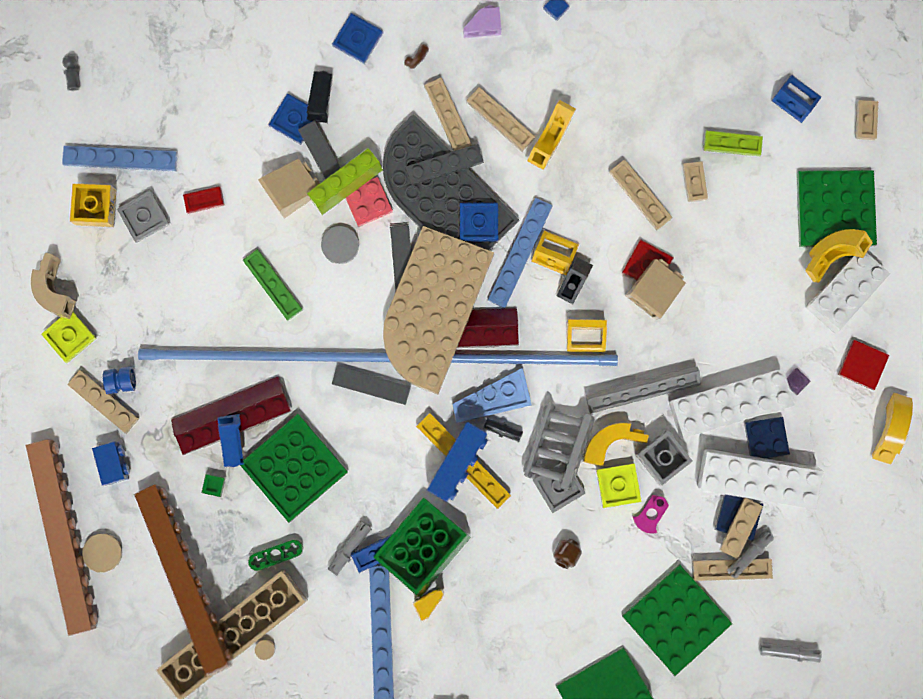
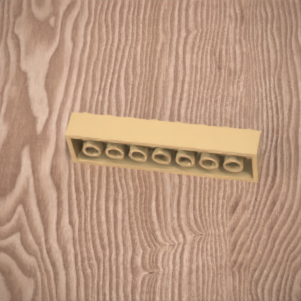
(241, 629)

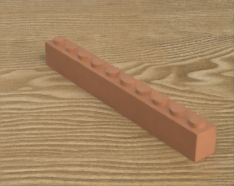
(61, 536)

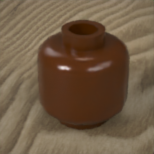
(567, 553)

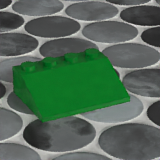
(421, 547)
(607, 679)

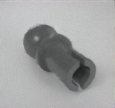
(71, 73)

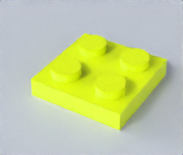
(68, 337)
(618, 485)

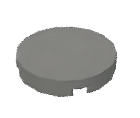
(339, 245)

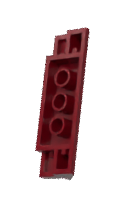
(491, 329)
(254, 406)

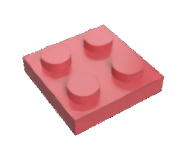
(369, 202)

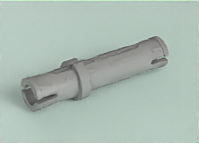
(353, 543)
(755, 548)
(798, 653)

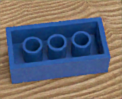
(457, 461)

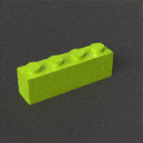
(345, 181)

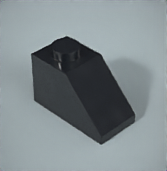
(574, 280)

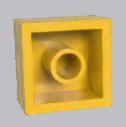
(93, 205)

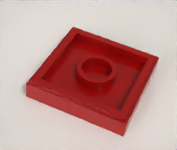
(641, 259)
(863, 365)

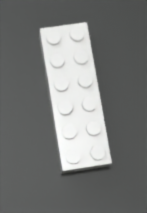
(731, 403)
(760, 478)

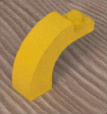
(552, 135)
(837, 245)
(896, 428)
(600, 442)

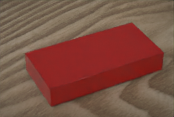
(203, 200)

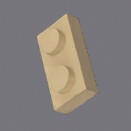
(867, 120)
(695, 181)

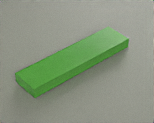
(272, 285)

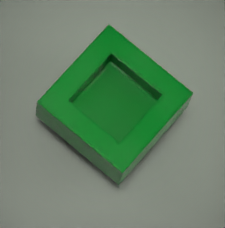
(213, 485)

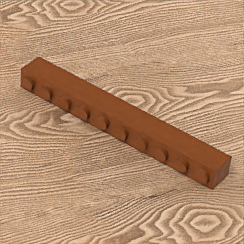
(183, 580)

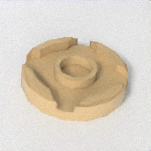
(102, 552)

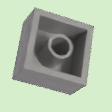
(664, 458)

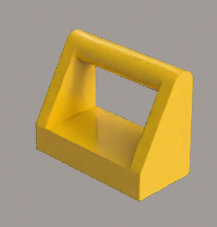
(552, 259)
(586, 325)
(426, 604)

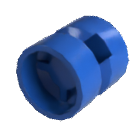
(116, 380)

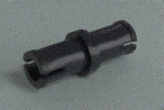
(503, 430)

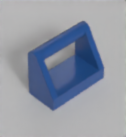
(793, 103)

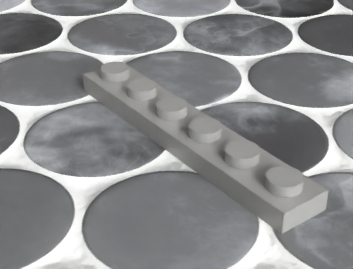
(643, 389)

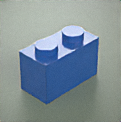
(111, 463)

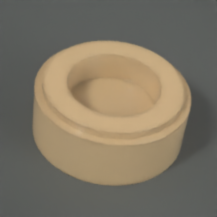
(264, 649)

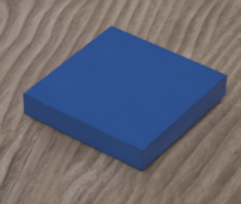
(357, 38)
(290, 117)
(479, 222)

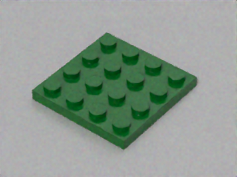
(835, 203)
(293, 468)
(677, 620)

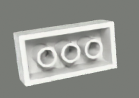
(847, 291)

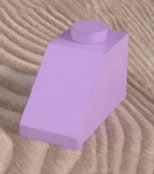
(484, 23)

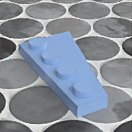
(499, 397)

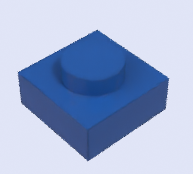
(556, 8)

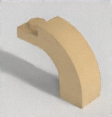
(44, 291)

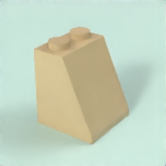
(289, 186)
(656, 288)

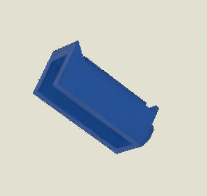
(230, 440)

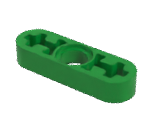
(263, 565)

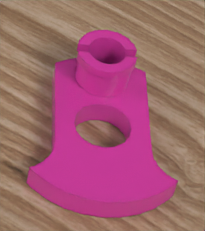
(645, 524)

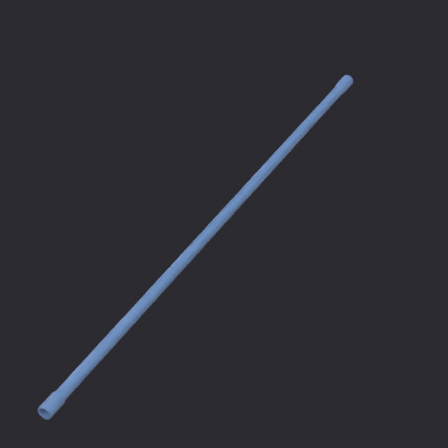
(155, 354)

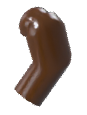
(418, 58)

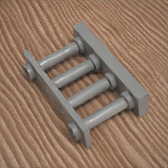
(572, 460)

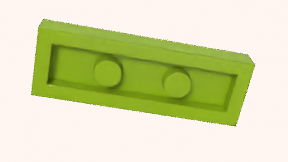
(733, 143)

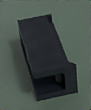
(319, 97)

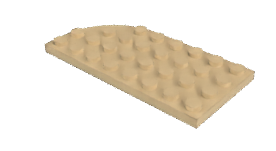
(433, 307)

